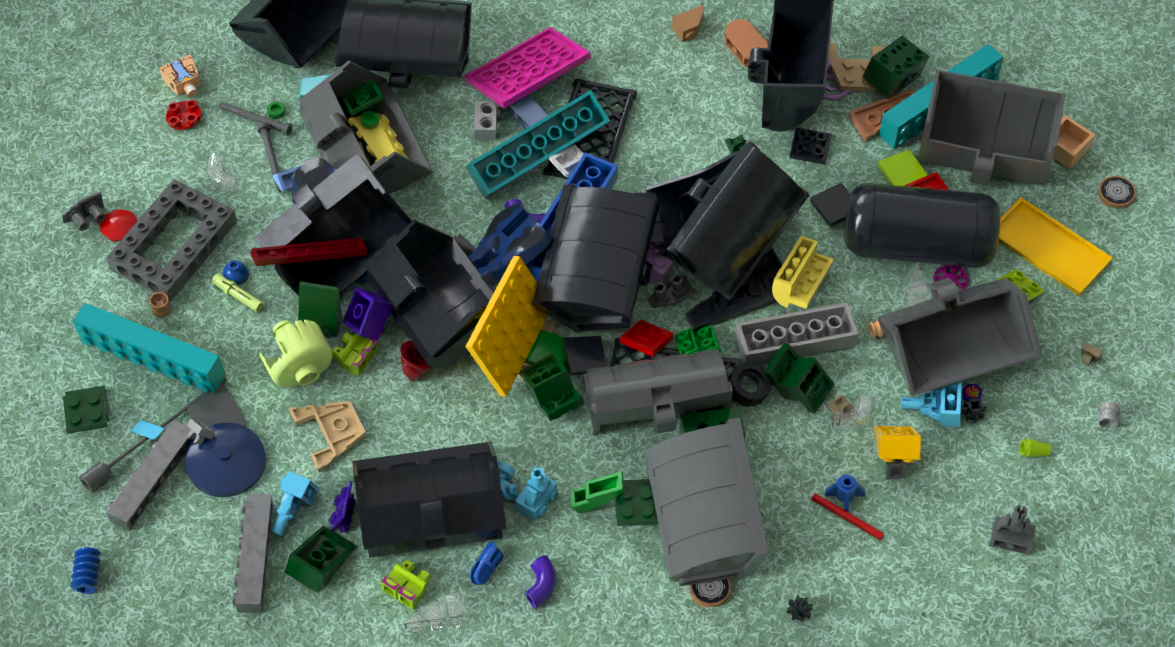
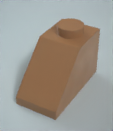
(688, 23)

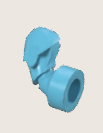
(508, 490)

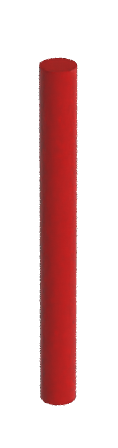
(847, 516)

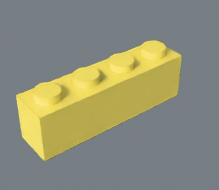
(380, 140)

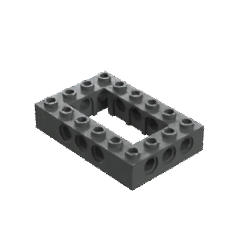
(127, 256)

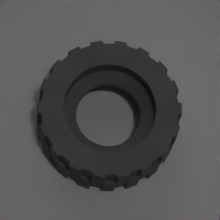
(756, 372)

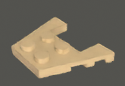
(849, 72)
(338, 425)

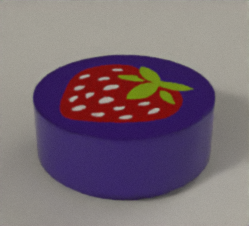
(970, 391)

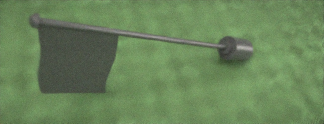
(206, 408)

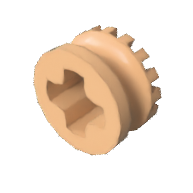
(875, 329)

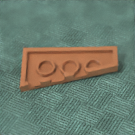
(869, 117)

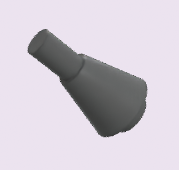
(466, 246)

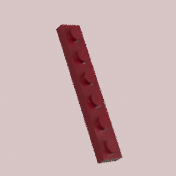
(308, 252)

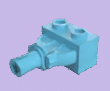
(940, 404)
(296, 491)
(536, 495)

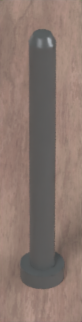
(285, 128)
(263, 129)

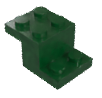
(799, 378)
(551, 387)
(86, 409)
(636, 504)

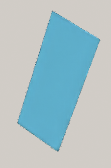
(147, 429)

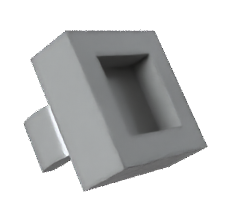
(199, 431)

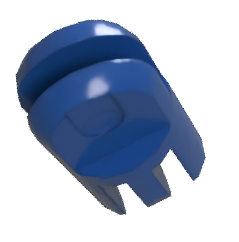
(486, 564)

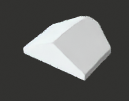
(567, 160)

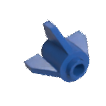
(845, 490)

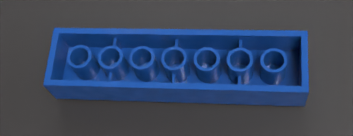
(588, 173)

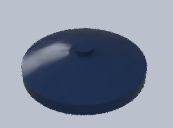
(227, 462)

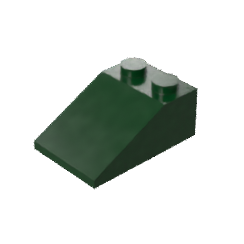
(364, 99)
(321, 306)
(318, 558)

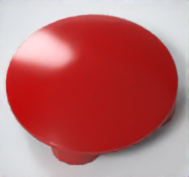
(183, 114)
(117, 224)

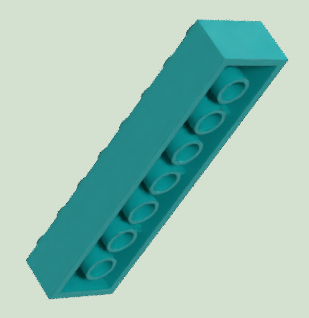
(910, 115)
(537, 144)
(149, 348)

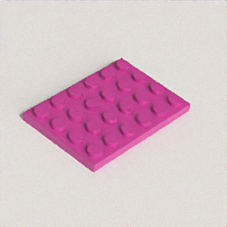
(527, 67)

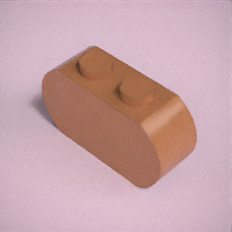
(741, 38)

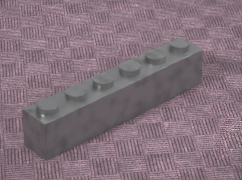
(150, 476)
(254, 553)

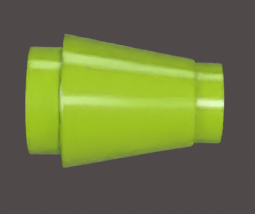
(1034, 448)

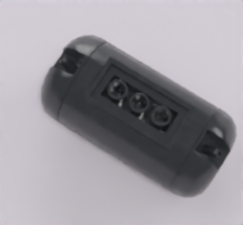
(922, 225)

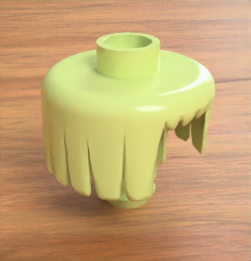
(304, 354)

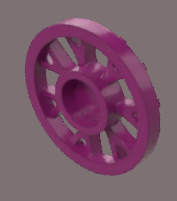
(952, 276)

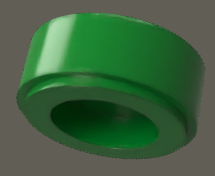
(276, 110)
(369, 119)

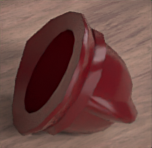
(412, 362)

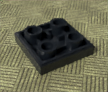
(810, 145)
(832, 204)
(583, 353)

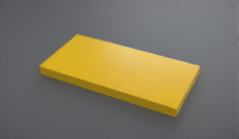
(1051, 246)

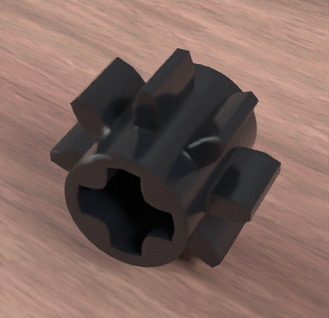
(974, 409)
(803, 612)

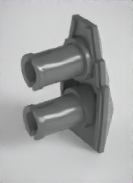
(83, 208)
(671, 292)

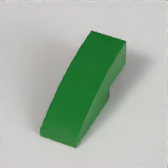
(597, 492)

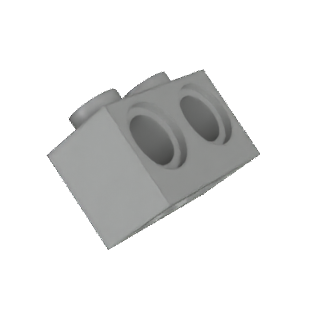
(486, 120)

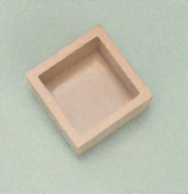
(1072, 142)

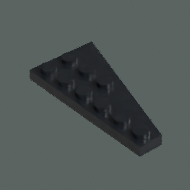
(752, 296)

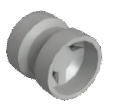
(1109, 413)

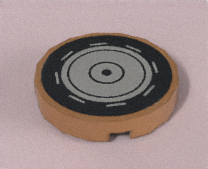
(1116, 192)
(711, 593)

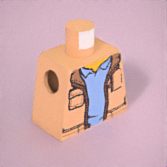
(181, 76)

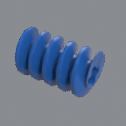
(85, 570)

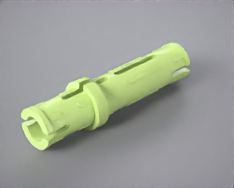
(232, 289)

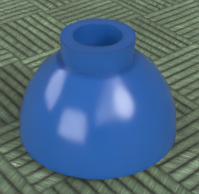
(236, 272)

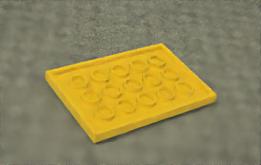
(507, 327)

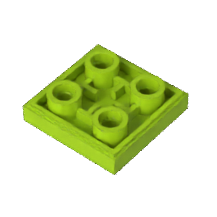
(901, 168)

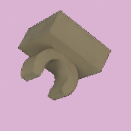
(1091, 352)
(839, 404)

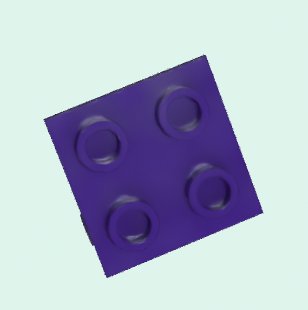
(344, 508)

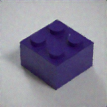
(367, 313)

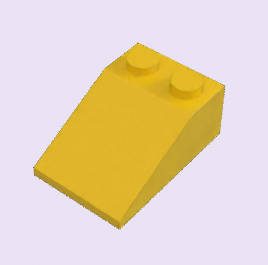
(897, 443)

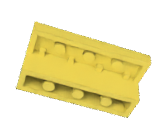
(801, 274)

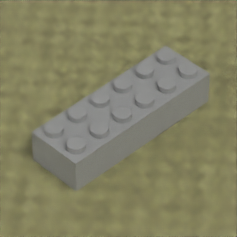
(805, 331)

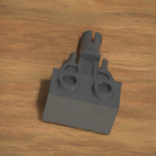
(1013, 532)

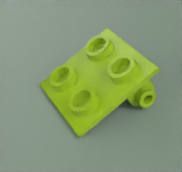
(1023, 283)

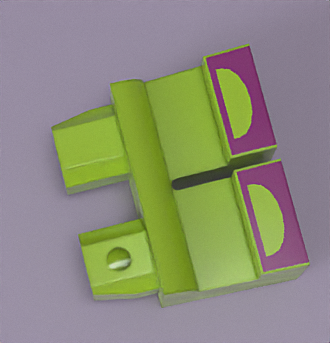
(356, 353)
(405, 585)

